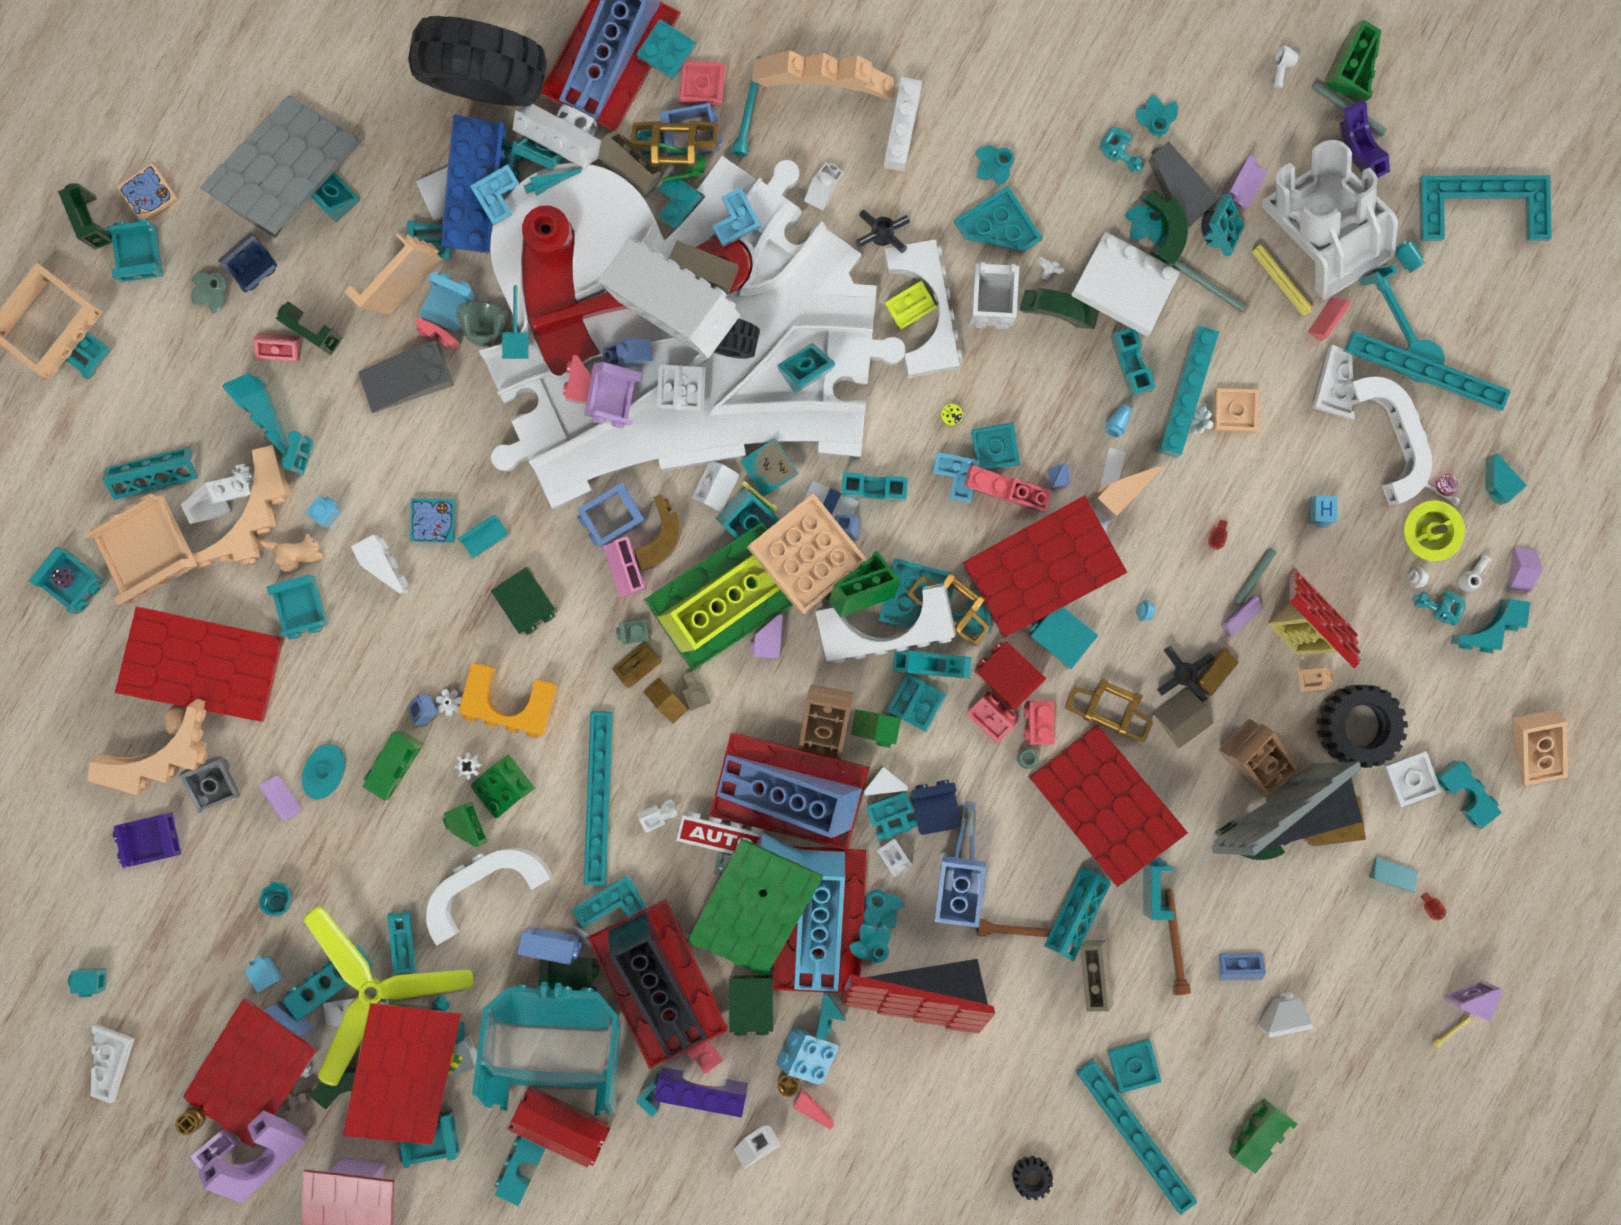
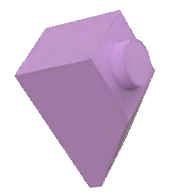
(768, 640)

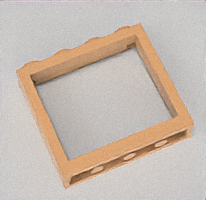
(64, 345)

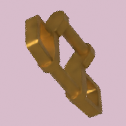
(693, 145)
(977, 601)
(1121, 727)

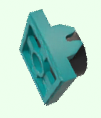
(1222, 226)

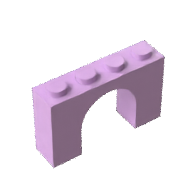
(241, 1180)

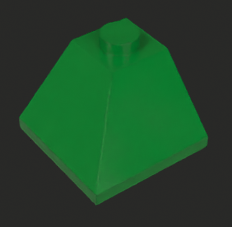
(465, 824)

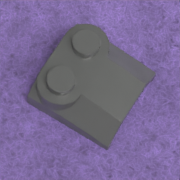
(210, 783)

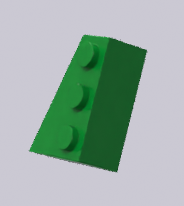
(1355, 63)
(866, 586)
(876, 727)
(392, 764)
(1260, 1135)

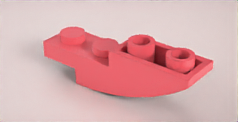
(1007, 489)

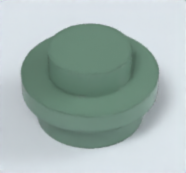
(1027, 758)

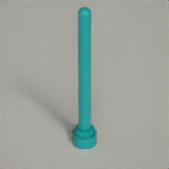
(740, 146)

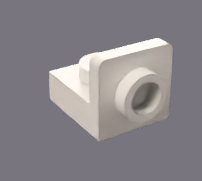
(894, 858)

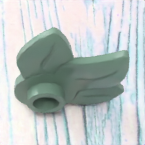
(206, 291)

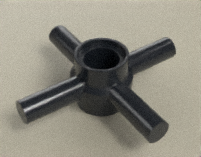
(882, 231)
(1193, 668)

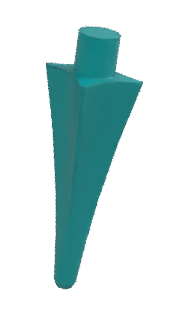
(542, 183)

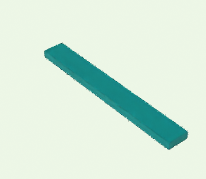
(1427, 370)
(598, 798)
(1136, 1136)

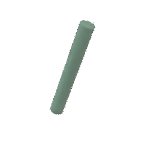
(1255, 577)

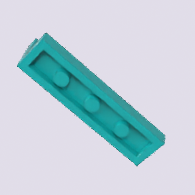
(149, 466)
(1075, 912)

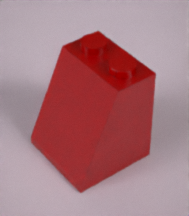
(1009, 675)

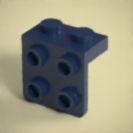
(248, 262)
(936, 807)

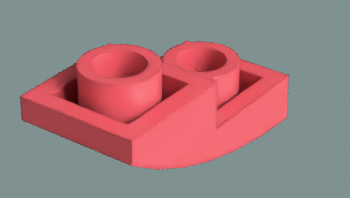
(433, 331)

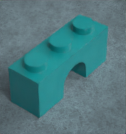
(1128, 352)
(878, 488)
(1480, 807)
(513, 1184)

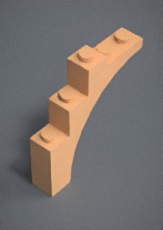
(822, 69)
(241, 541)
(136, 772)

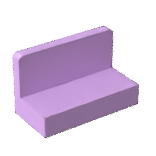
(1247, 182)

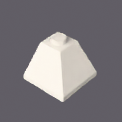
(1285, 1016)

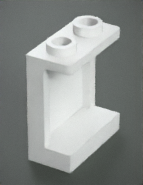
(211, 498)

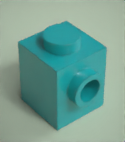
(87, 981)

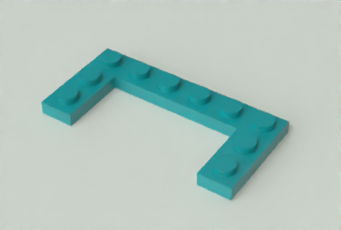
(1533, 188)
(621, 893)

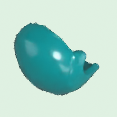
(275, 899)

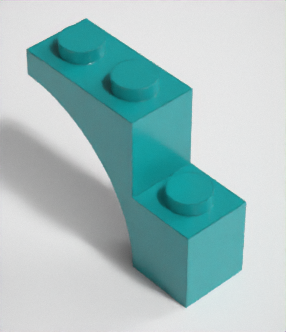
(1510, 616)

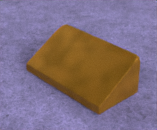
(636, 665)

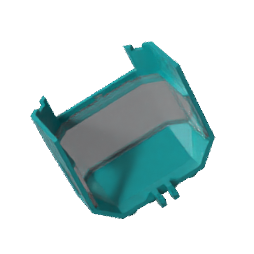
(547, 1042)

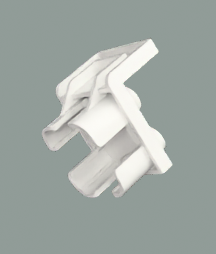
(1334, 217)

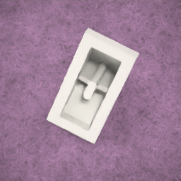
(884, 783)

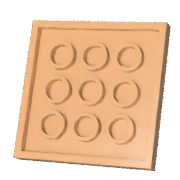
(806, 553)

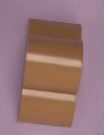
(825, 721)
(1259, 757)

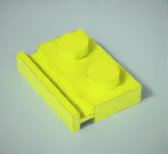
(910, 305)

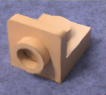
(1315, 679)

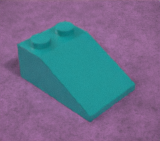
(745, 513)

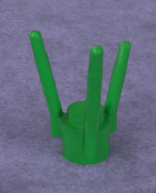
(694, 171)

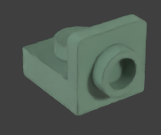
(633, 631)

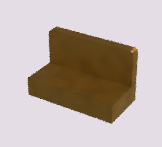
(1216, 671)

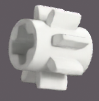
(247, 472)
(475, 765)

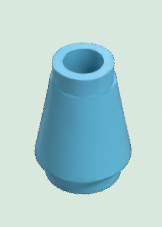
(1118, 421)

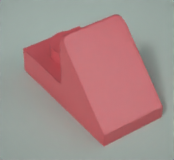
(705, 1056)

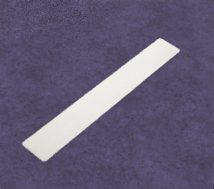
(1111, 473)

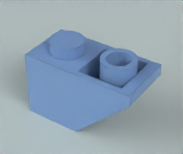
(628, 353)

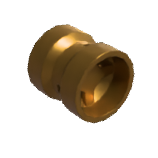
(789, 1087)
(193, 1117)

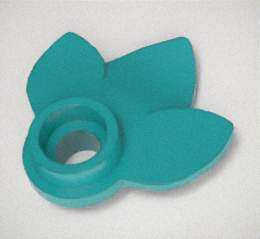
(1156, 113)
(992, 166)
(1143, 224)
(884, 911)
(871, 941)

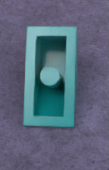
(1501, 480)

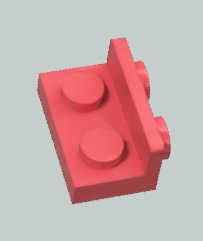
(993, 716)
(1039, 722)

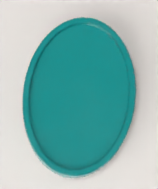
(323, 771)

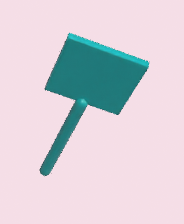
(515, 344)

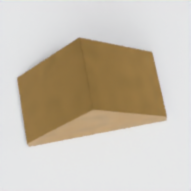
(666, 701)

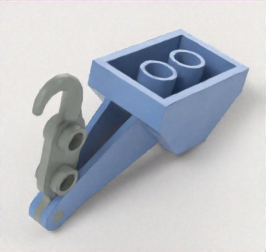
(961, 880)

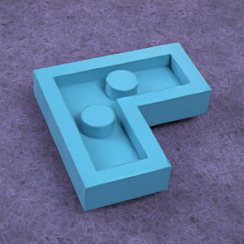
(490, 192)
(741, 219)
(958, 468)

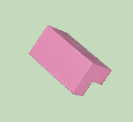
(624, 567)

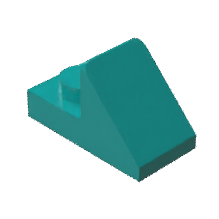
(828, 1010)

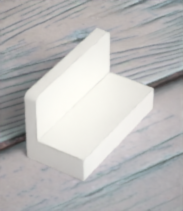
(715, 486)

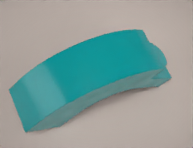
(932, 664)

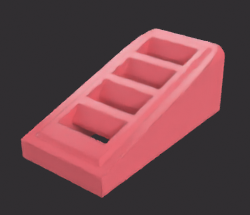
(808, 1106)

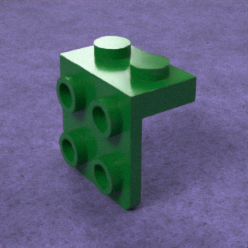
(502, 786)

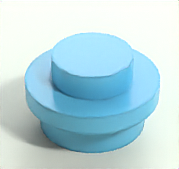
(1145, 610)

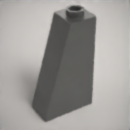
(1181, 182)

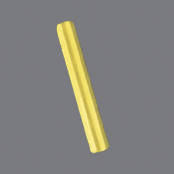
(1282, 280)

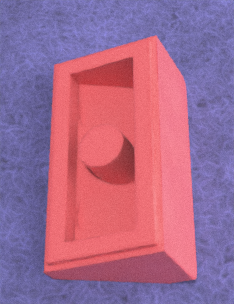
(1328, 318)
(276, 347)

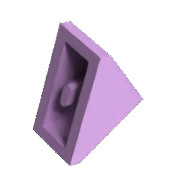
(1524, 569)
(217, 1147)

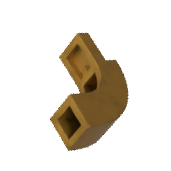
(666, 542)

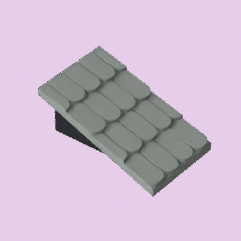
(280, 165)
(1309, 805)

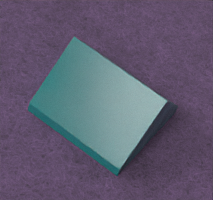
(335, 197)
(805, 367)

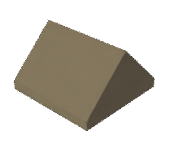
(1184, 717)

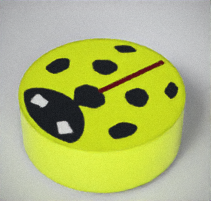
(951, 415)

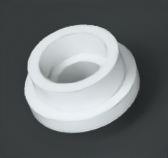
(1418, 577)

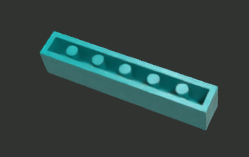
(1187, 391)

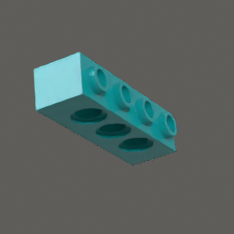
(301, 1005)

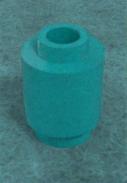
(1409, 256)

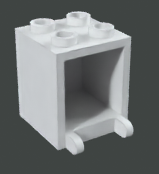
(993, 295)

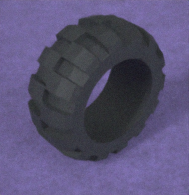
(477, 61)

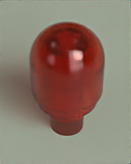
(1218, 536)
(1433, 907)

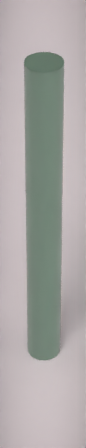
(1341, 103)
(1209, 285)

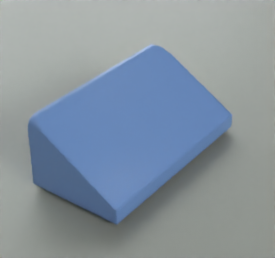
(1241, 966)

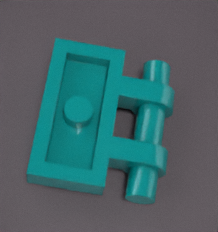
(888, 810)

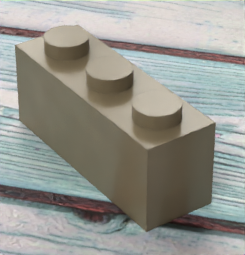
(629, 163)
(713, 269)
(1096, 975)

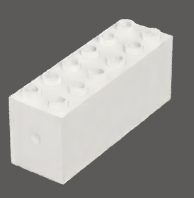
(670, 297)

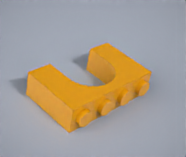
(477, 703)

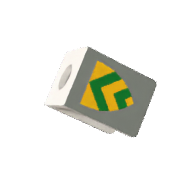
(463, 1057)

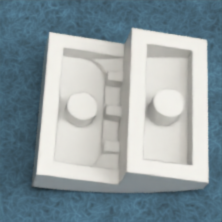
(433, 192)
(681, 387)

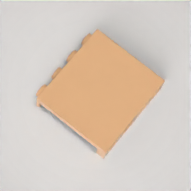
(398, 277)
(143, 548)

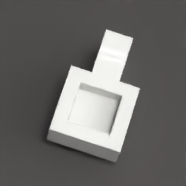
(655, 817)

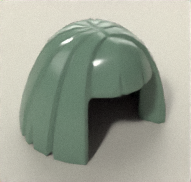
(482, 321)

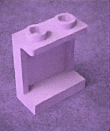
(611, 394)

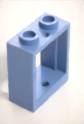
(686, 114)
(631, 506)
(549, 945)

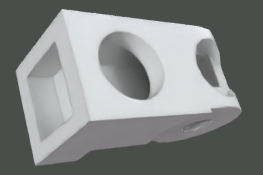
(578, 119)

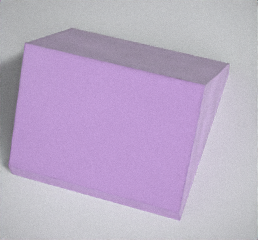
(1477, 999)

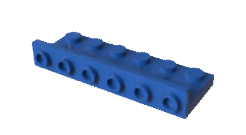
(472, 156)

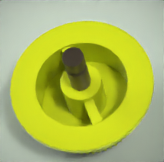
(1434, 530)

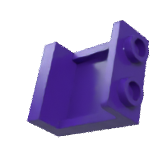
(146, 840)

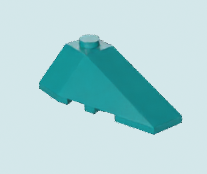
(252, 396)

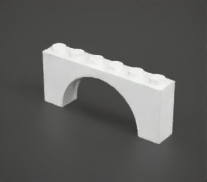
(923, 263)
(844, 641)

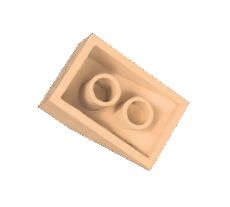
(1116, 496)
(1541, 746)

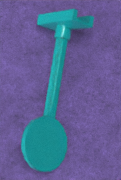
(1423, 348)

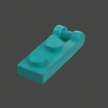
(402, 942)

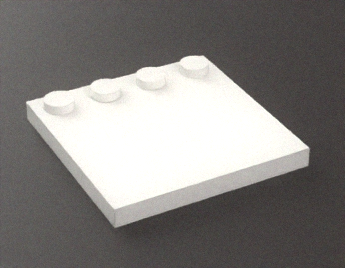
(1126, 284)

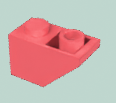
(579, 381)

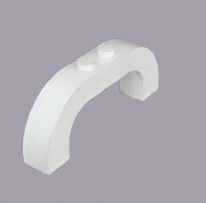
(1408, 432)
(438, 910)

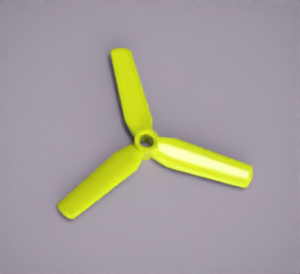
(356, 972)

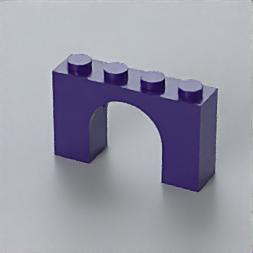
(722, 1099)

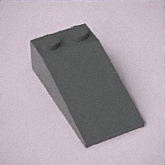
(406, 377)

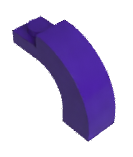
(1359, 139)

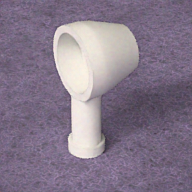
(1284, 58)
(1464, 578)

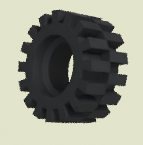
(1039, 1189)

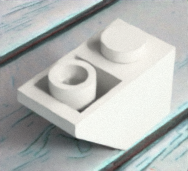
(824, 185)
(756, 1146)

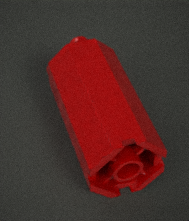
(559, 1127)

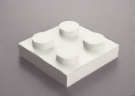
(1412, 779)

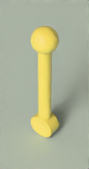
(772, 507)
(1438, 1042)

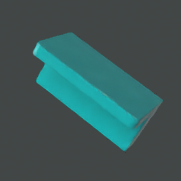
(483, 536)
(646, 1097)

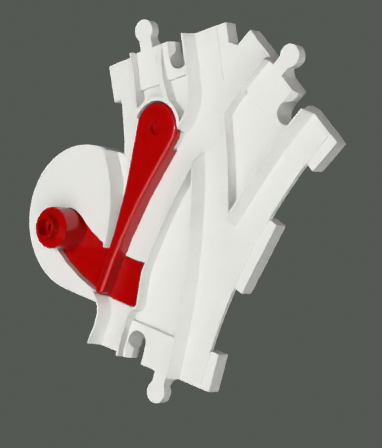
(793, 293)

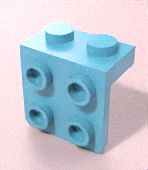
(444, 299)
(806, 1056)

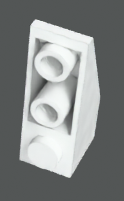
(374, 557)

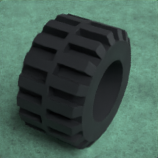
(739, 341)

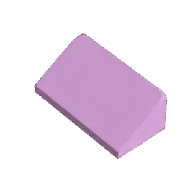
(1242, 616)
(280, 798)

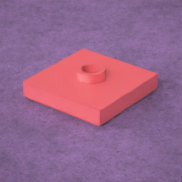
(702, 83)

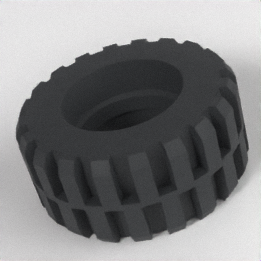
(1389, 725)

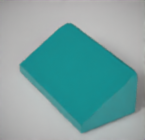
(1394, 874)

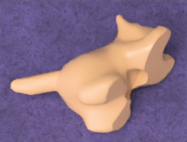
(290, 555)

